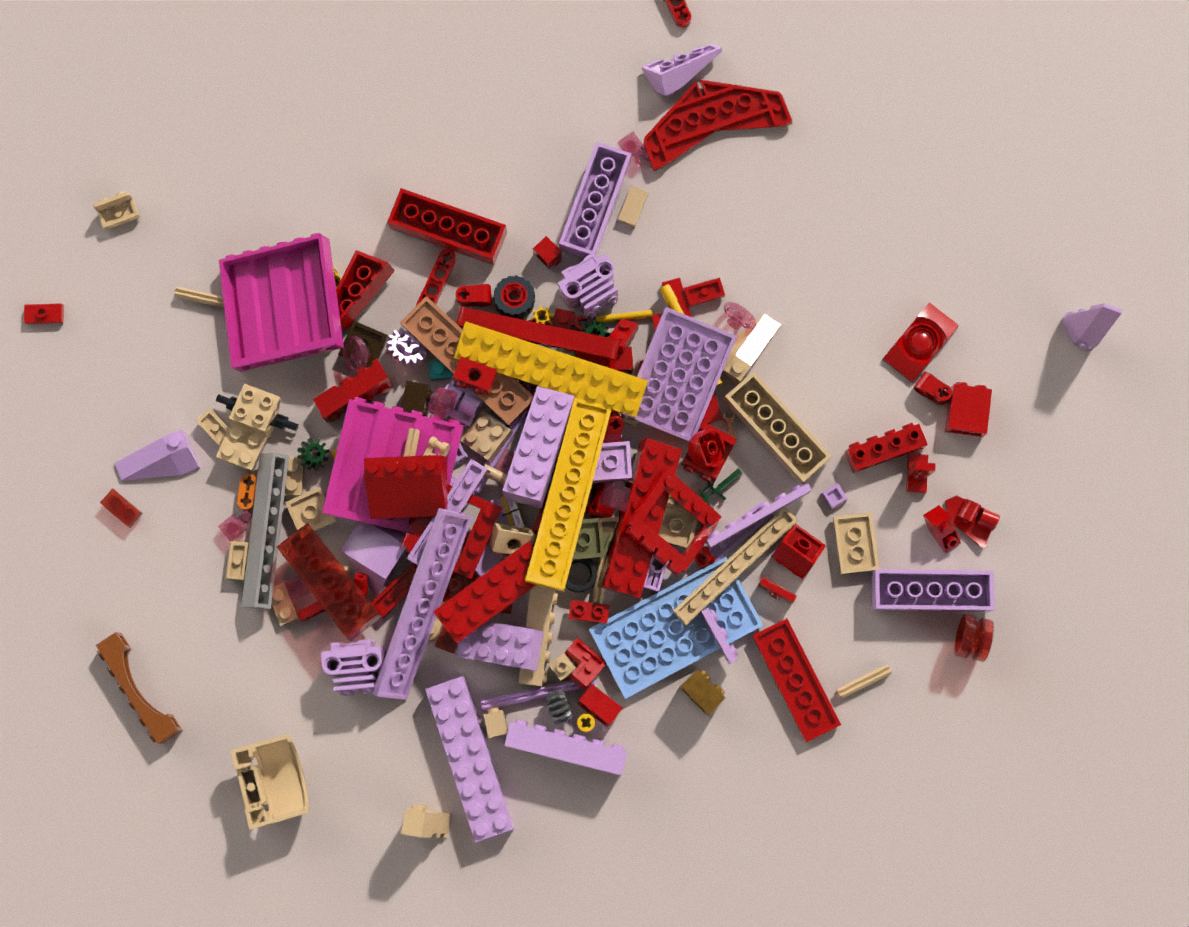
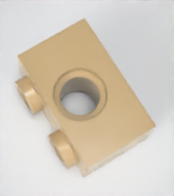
(504, 533)

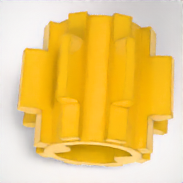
(541, 311)

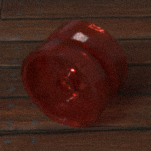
(974, 638)

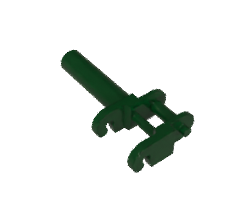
(720, 487)

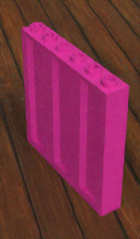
(280, 302)
(375, 433)

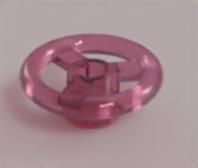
(737, 318)
(359, 354)

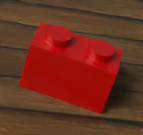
(798, 551)

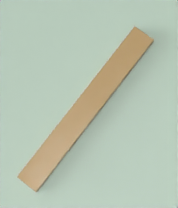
(735, 566)

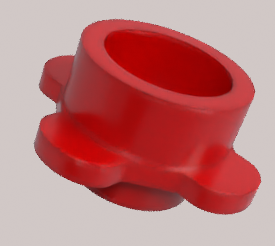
(700, 561)

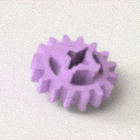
(406, 349)

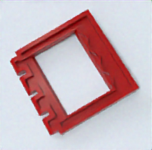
(651, 540)
(476, 541)

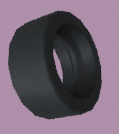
(587, 586)

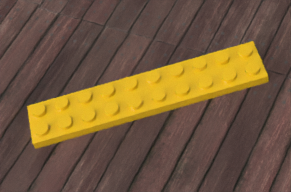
(552, 369)
(568, 495)

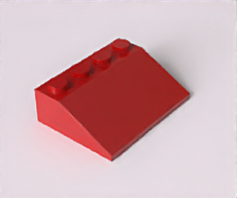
(406, 486)

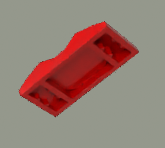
(920, 342)

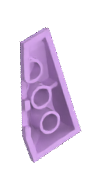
(675, 73)

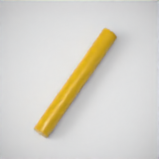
(626, 316)

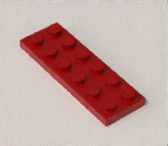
(487, 595)
(796, 680)

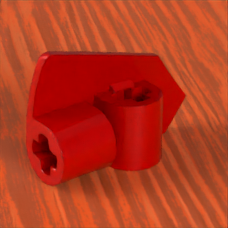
(972, 519)

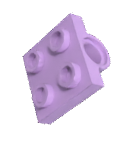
(466, 405)

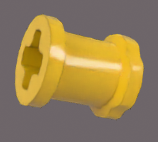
(585, 716)

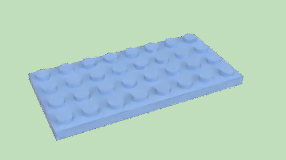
(651, 641)

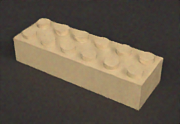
(777, 428)

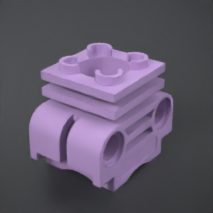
(591, 288)
(353, 665)

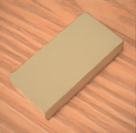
(633, 206)

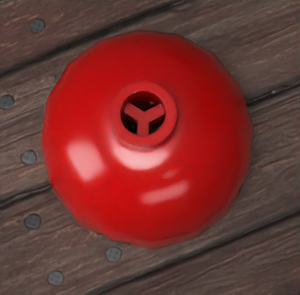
(706, 448)

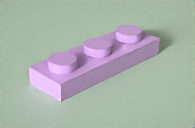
(719, 635)

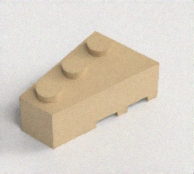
(424, 823)

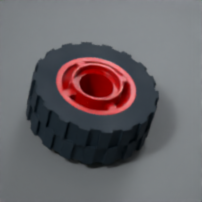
(514, 286)

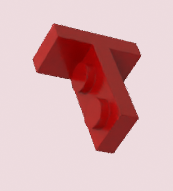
(917, 472)

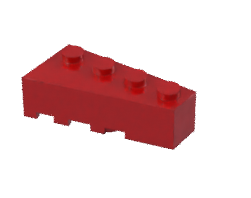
(359, 285)
(365, 385)

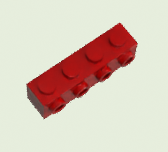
(885, 448)

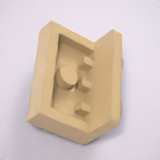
(116, 210)

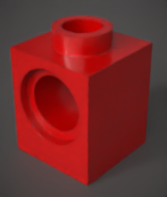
(548, 253)

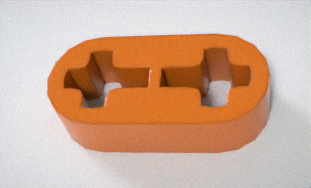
(243, 491)

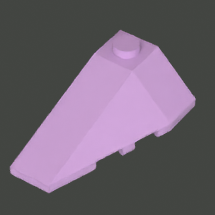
(1091, 325)
(161, 458)

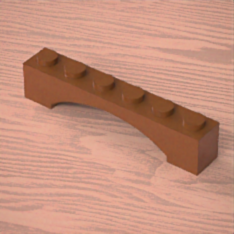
(115, 652)

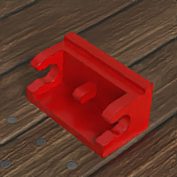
(599, 705)

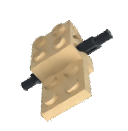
(252, 423)

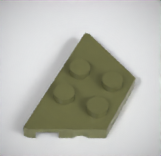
(595, 537)

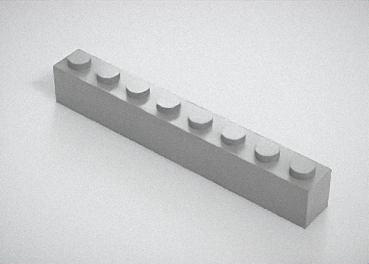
(265, 531)

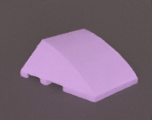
(375, 553)

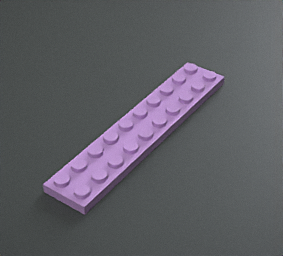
(422, 599)

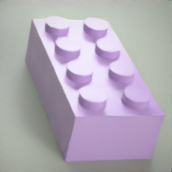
(503, 646)

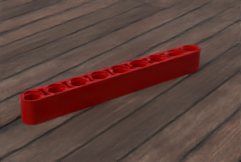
(542, 333)

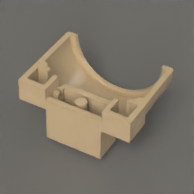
(274, 781)

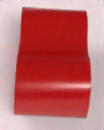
(598, 510)

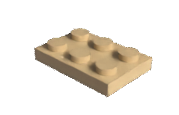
(856, 543)

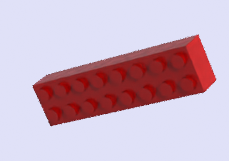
(626, 559)

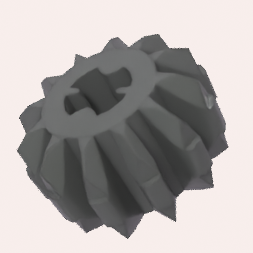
(559, 707)

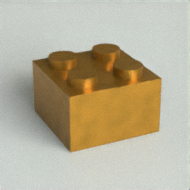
(702, 691)

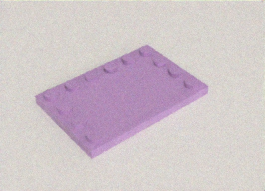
(681, 373)

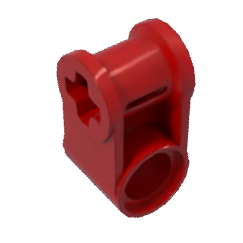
(476, 295)
(931, 388)
(614, 427)

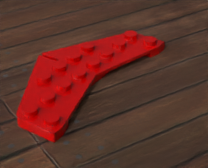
(720, 109)

